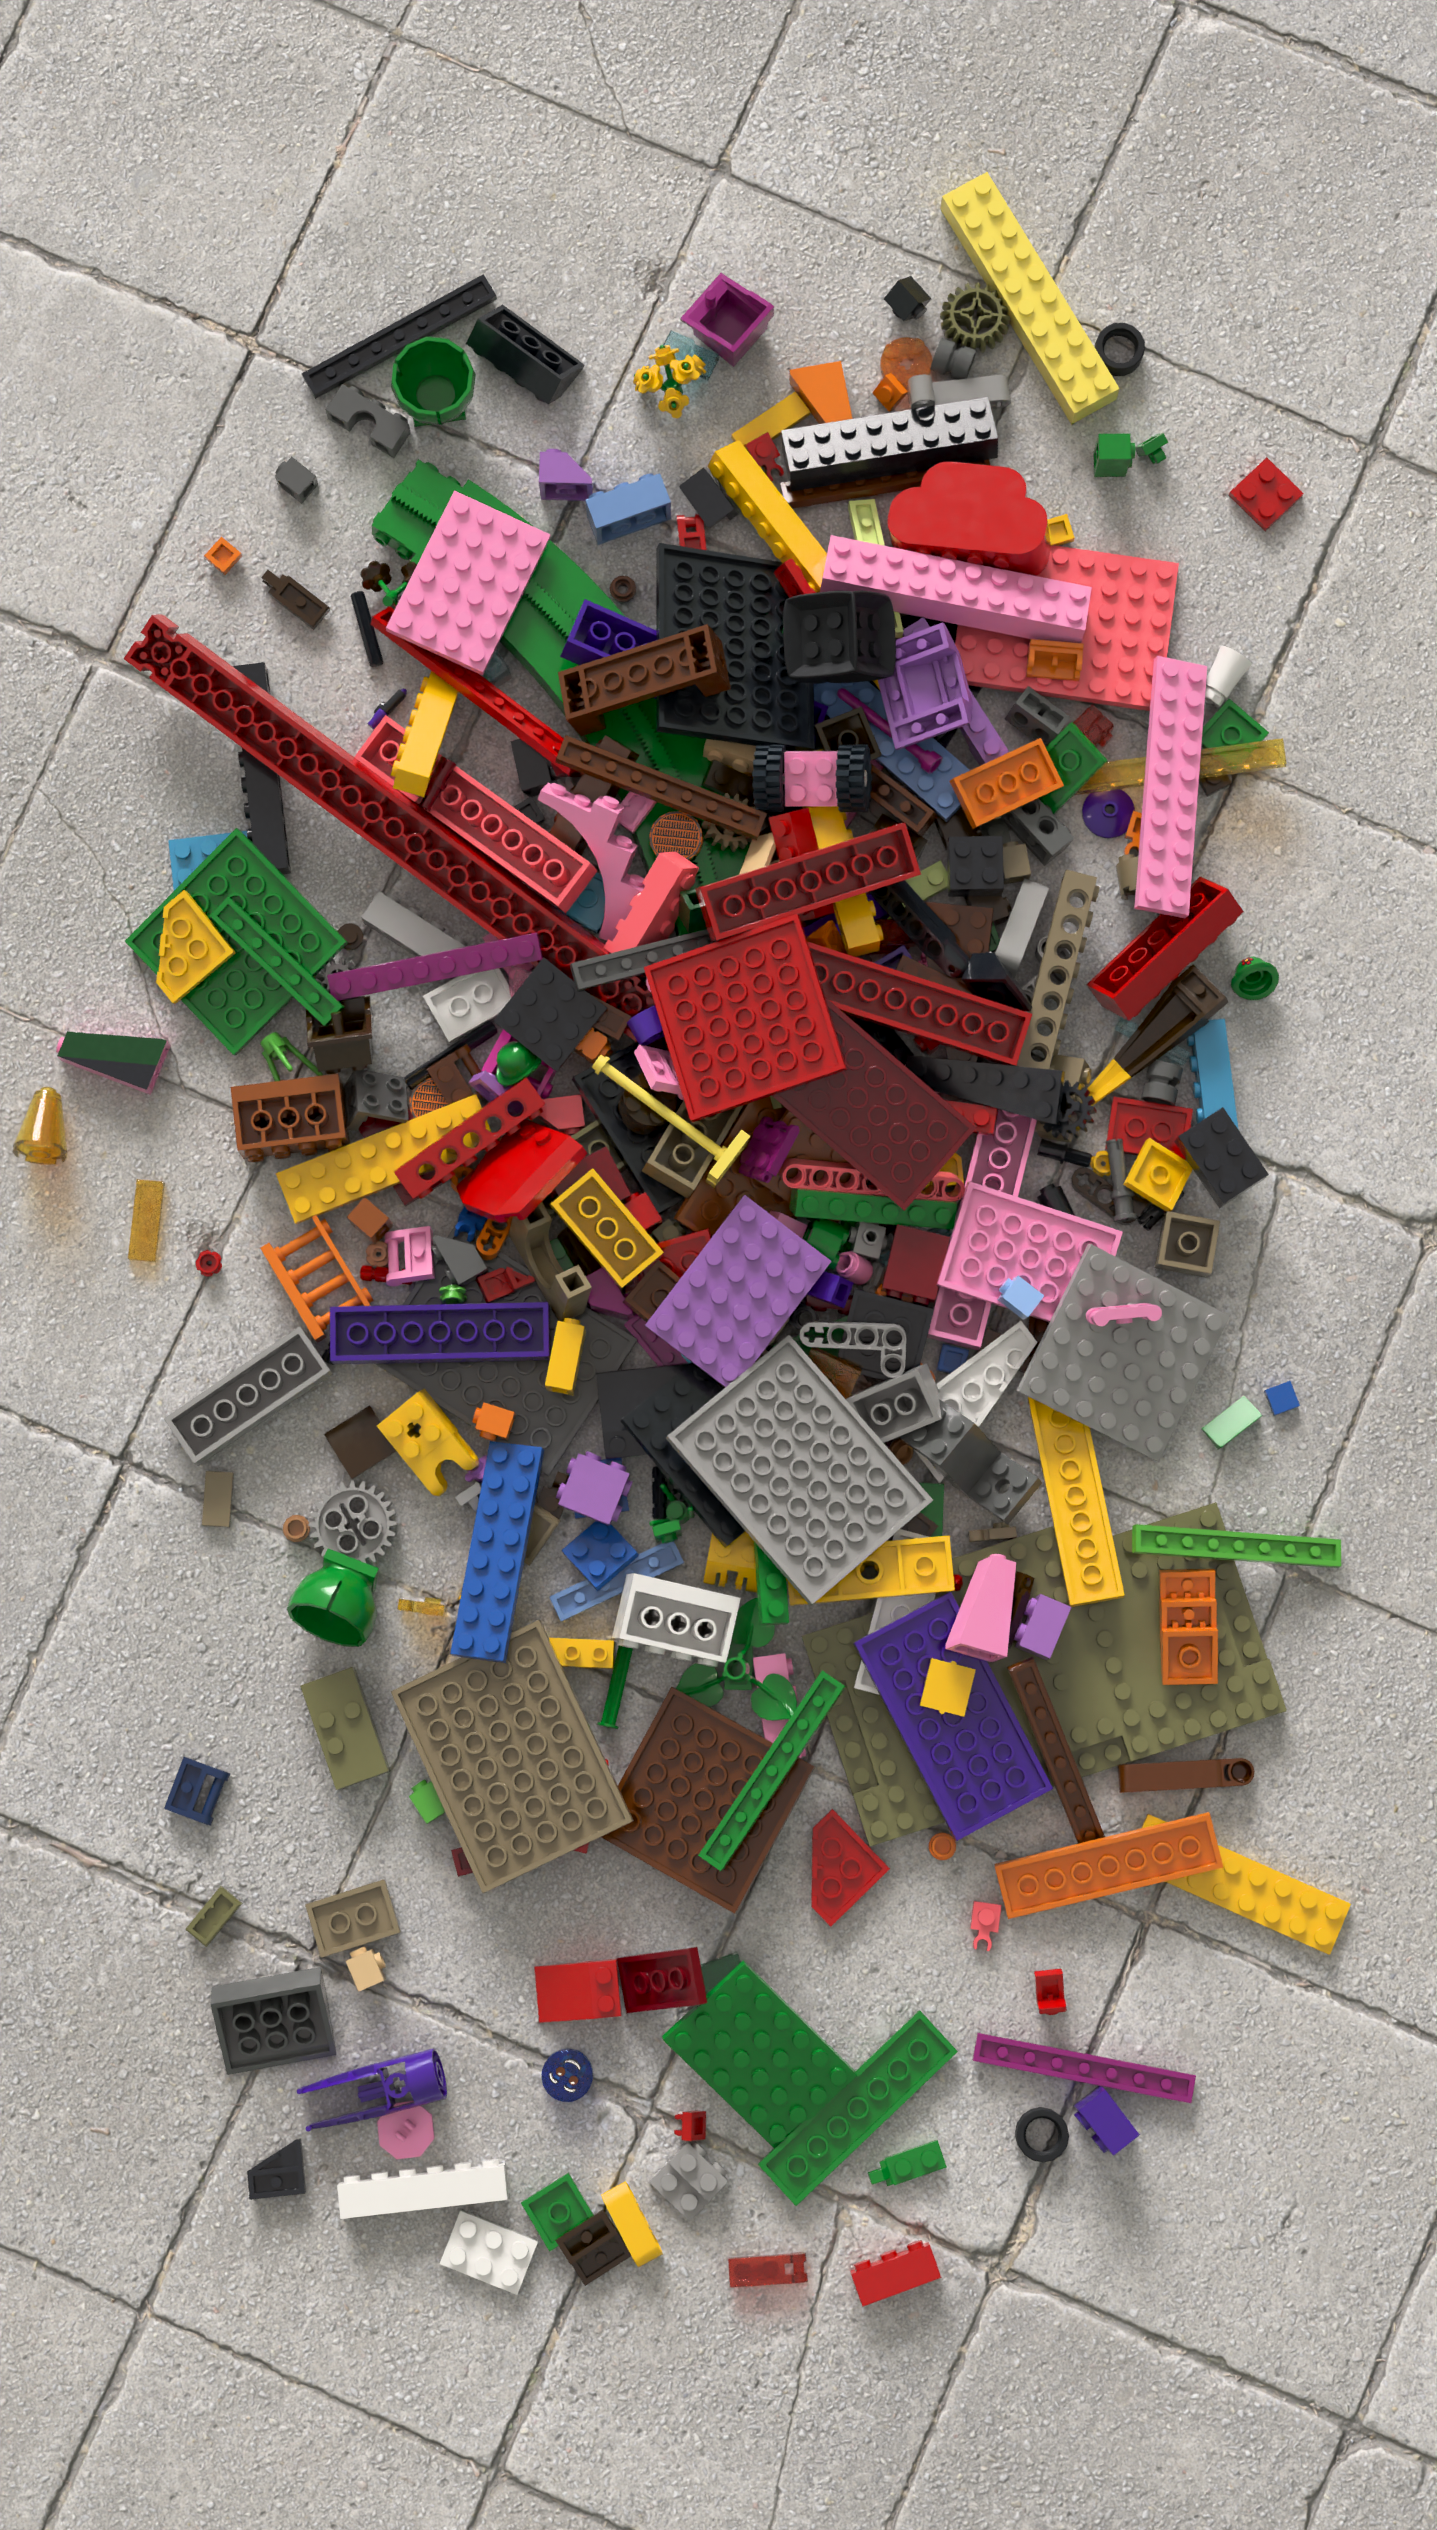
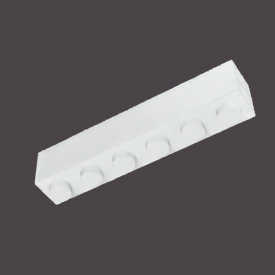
(422, 2190)

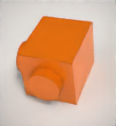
(493, 1422)

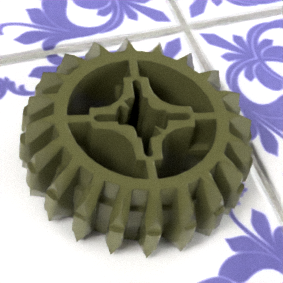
(986, 318)

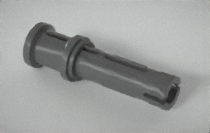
(1121, 1194)

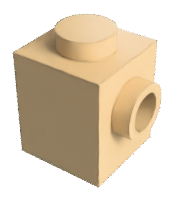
(366, 1968)

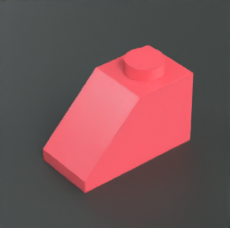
(564, 1114)

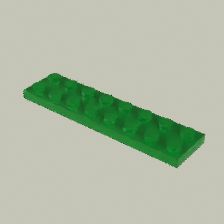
(859, 2108)

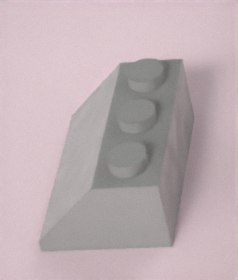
(899, 1403)

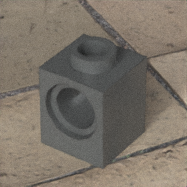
(296, 479)

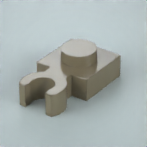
(1000, 1531)

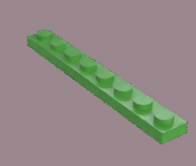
(1236, 1546)

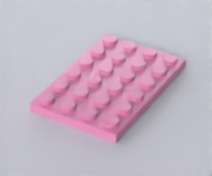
(468, 583)
(1013, 1237)

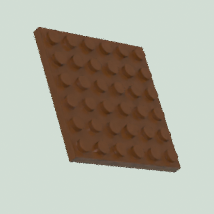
(684, 1786)

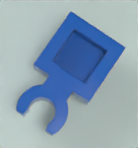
(469, 1223)

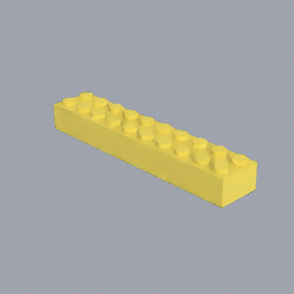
(1031, 296)

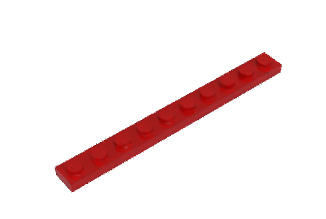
(482, 694)

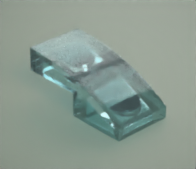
(688, 346)

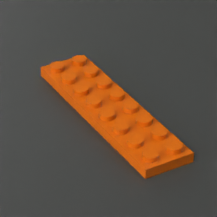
(1108, 1865)

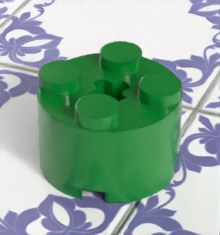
(826, 1237)

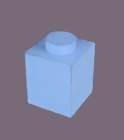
(1019, 1296)

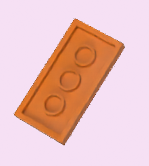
(1006, 783)

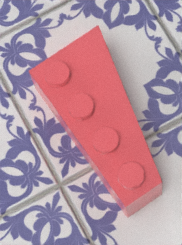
(657, 905)

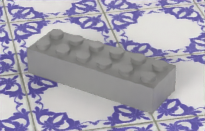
(248, 1396)

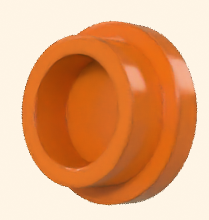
(942, 1846)

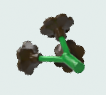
(377, 576)

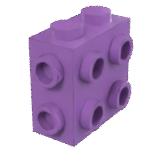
(594, 1488)

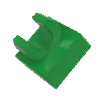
(1152, 448)

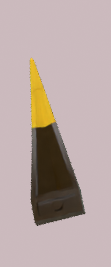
(1175, 1017)

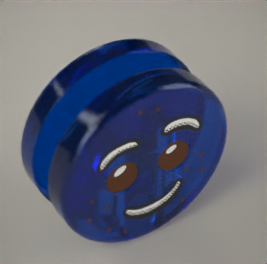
(567, 2075)

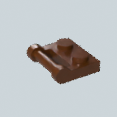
(448, 1077)

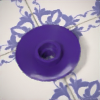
(1101, 822)

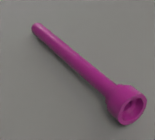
(929, 760)

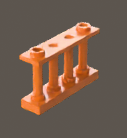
(291, 1278)

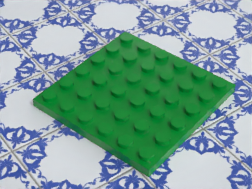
(241, 994)

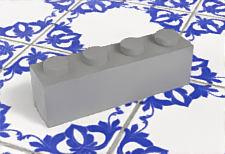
(407, 927)

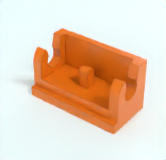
(1054, 660)

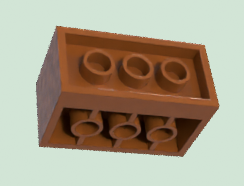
(287, 1100)

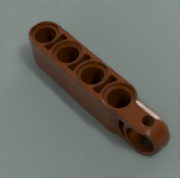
(1185, 1775)

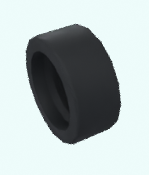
(1129, 332)
(1063, 2134)

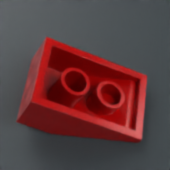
(578, 1991)

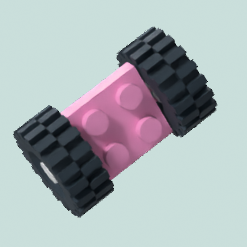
(812, 778)

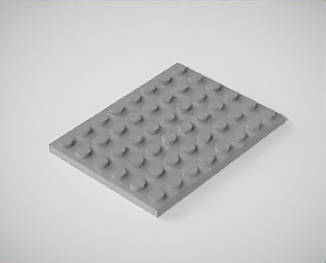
(799, 1469)

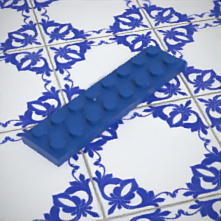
(497, 1552)

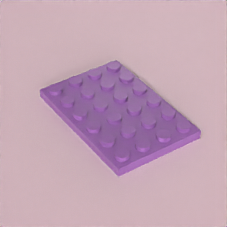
(738, 1292)

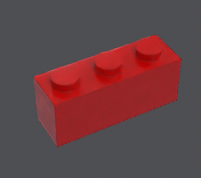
(895, 2272)

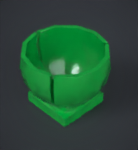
(433, 381)
(337, 1601)

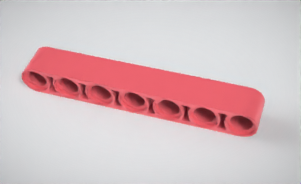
(857, 1181)

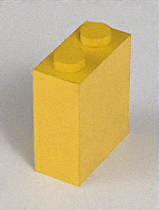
(565, 1357)

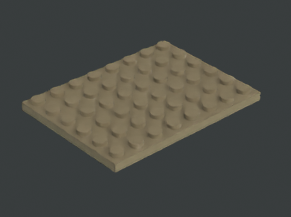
(512, 1758)

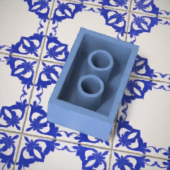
(628, 508)

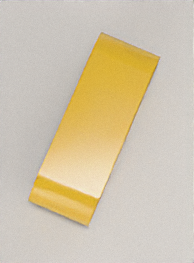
(632, 2224)

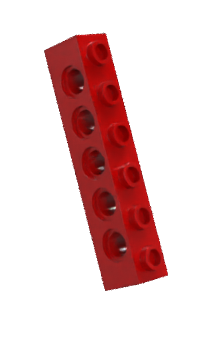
(409, 1171)

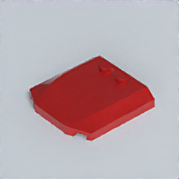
(519, 1172)

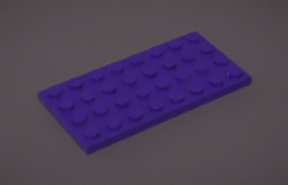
(970, 1763)

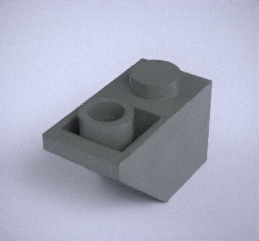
(461, 1259)

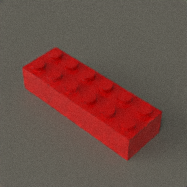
(1164, 950)

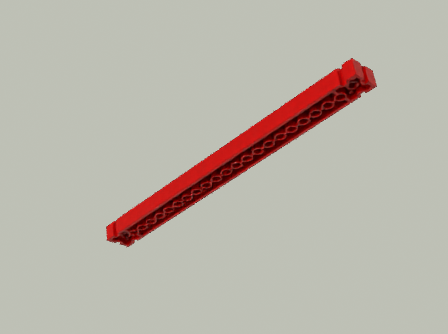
(370, 804)

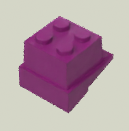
(728, 318)

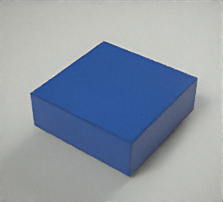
(951, 1358)
(1281, 1398)

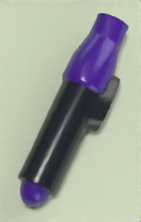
(386, 708)

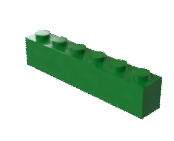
(871, 1209)

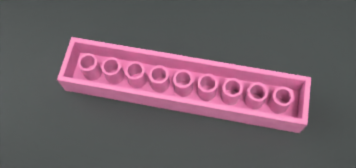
(959, 591)
(1000, 1165)

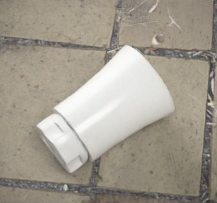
(1224, 675)

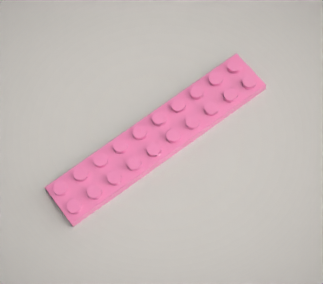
(1171, 787)

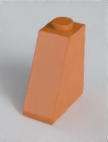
(822, 391)

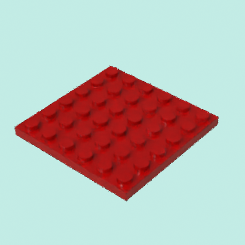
(745, 1018)

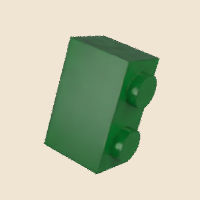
(1113, 455)

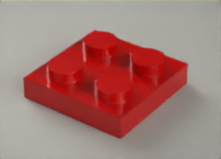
(1266, 494)

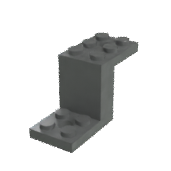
(973, 1463)

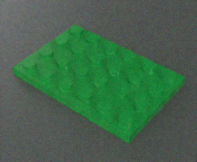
(759, 2055)

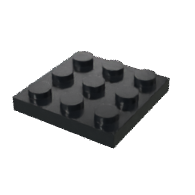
(550, 1014)
(877, 1308)

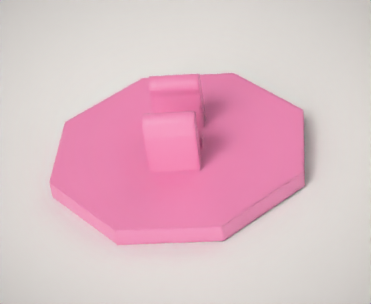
(406, 2132)

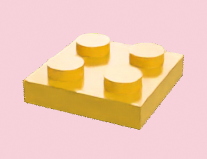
(1158, 1175)

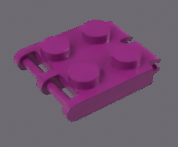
(767, 1149)

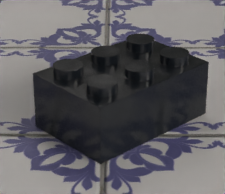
(1221, 1157)

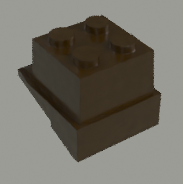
(346, 1039)

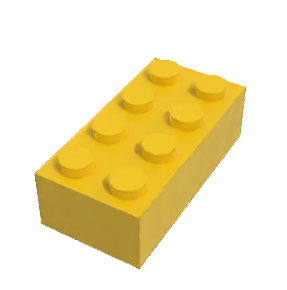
(606, 1228)

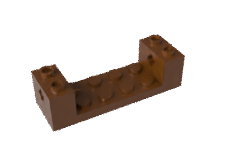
(641, 675)

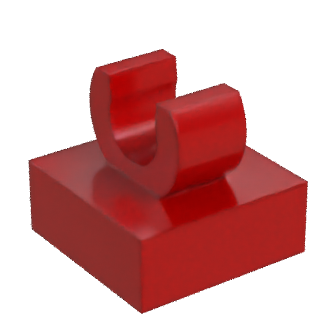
(692, 2125)

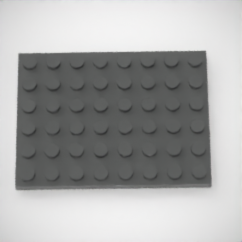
(541, 1416)

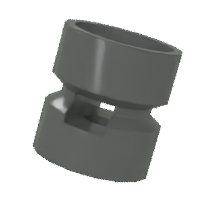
(953, 359)
(1162, 1082)

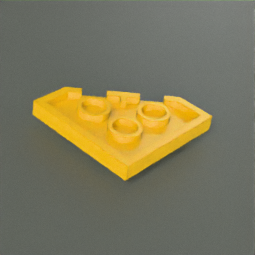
(188, 947)

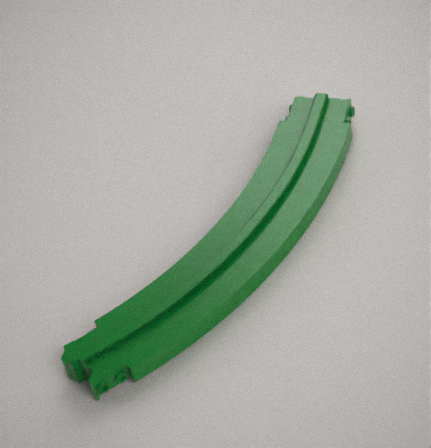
(537, 640)

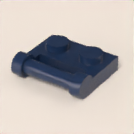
(188, 1787)

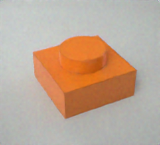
(890, 392)
(223, 555)

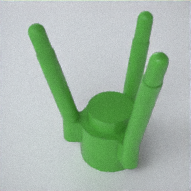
(275, 1047)

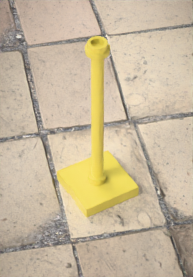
(724, 1156)

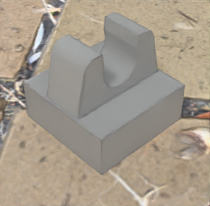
(470, 1496)

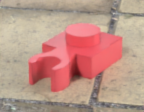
(985, 1919)

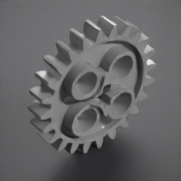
(374, 1511)

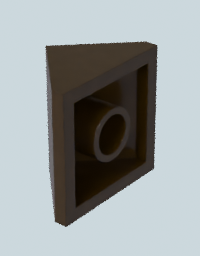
(847, 729)

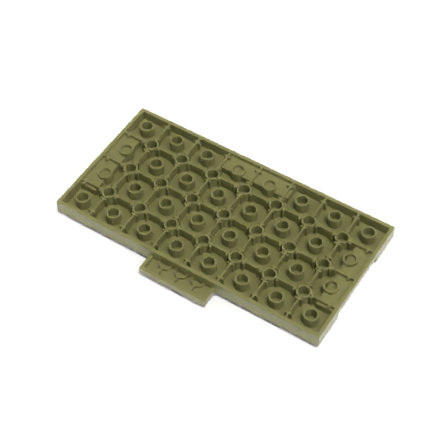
(1098, 1677)

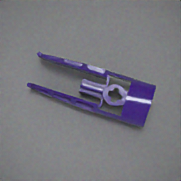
(422, 2078)

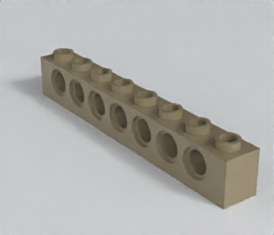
(1072, 885)

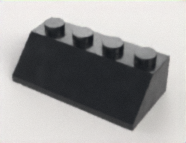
(524, 354)

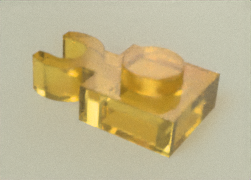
(430, 1606)

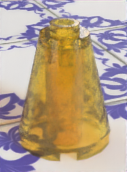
(43, 1129)

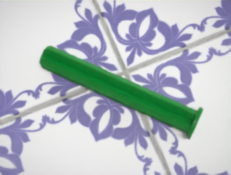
(616, 1687)

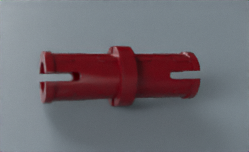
(436, 783)

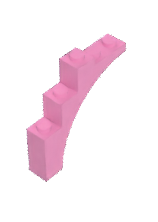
(613, 853)

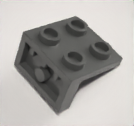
(374, 1096)

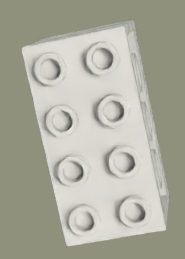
(689, 1606)

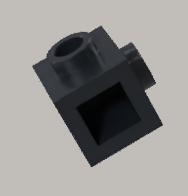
(907, 299)

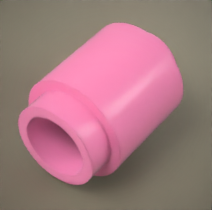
(854, 1268)

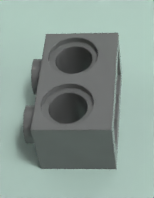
(1037, 717)

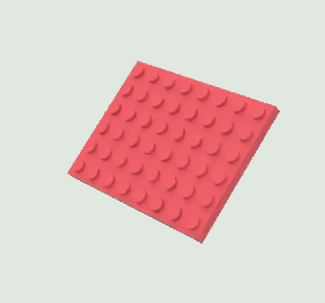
(1121, 639)

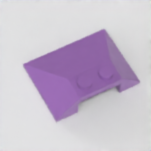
(927, 688)

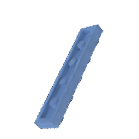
(585, 1596)

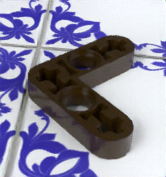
(1138, 1204)

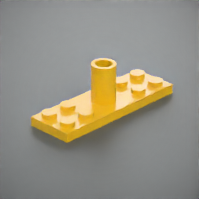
(903, 1569)

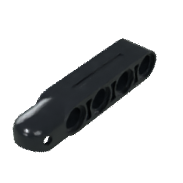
(933, 928)

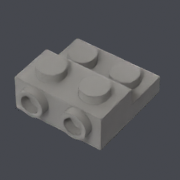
(690, 2180)

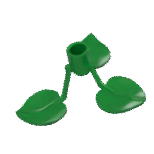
(774, 1697)

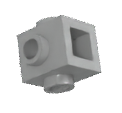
(860, 1245)

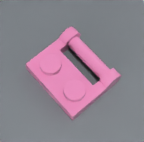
(658, 1069)
(418, 1255)

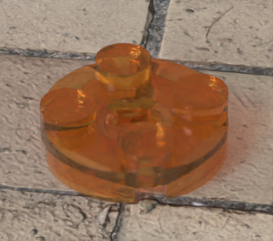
(908, 349)

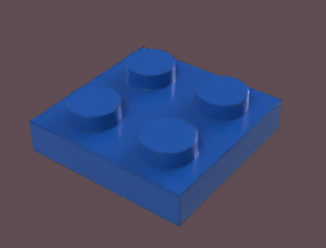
(600, 1553)

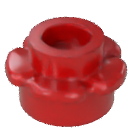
(204, 1257)

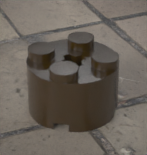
(640, 1117)

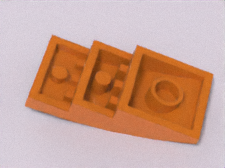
(1188, 1626)

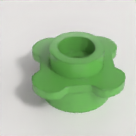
(452, 1294)

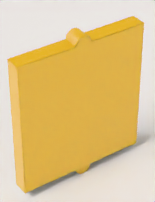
(947, 1687)

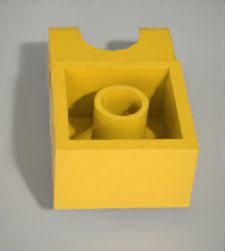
(433, 1445)

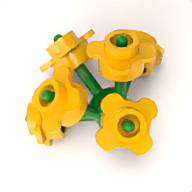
(683, 373)

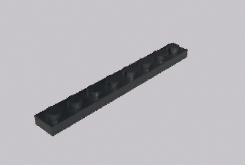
(396, 336)

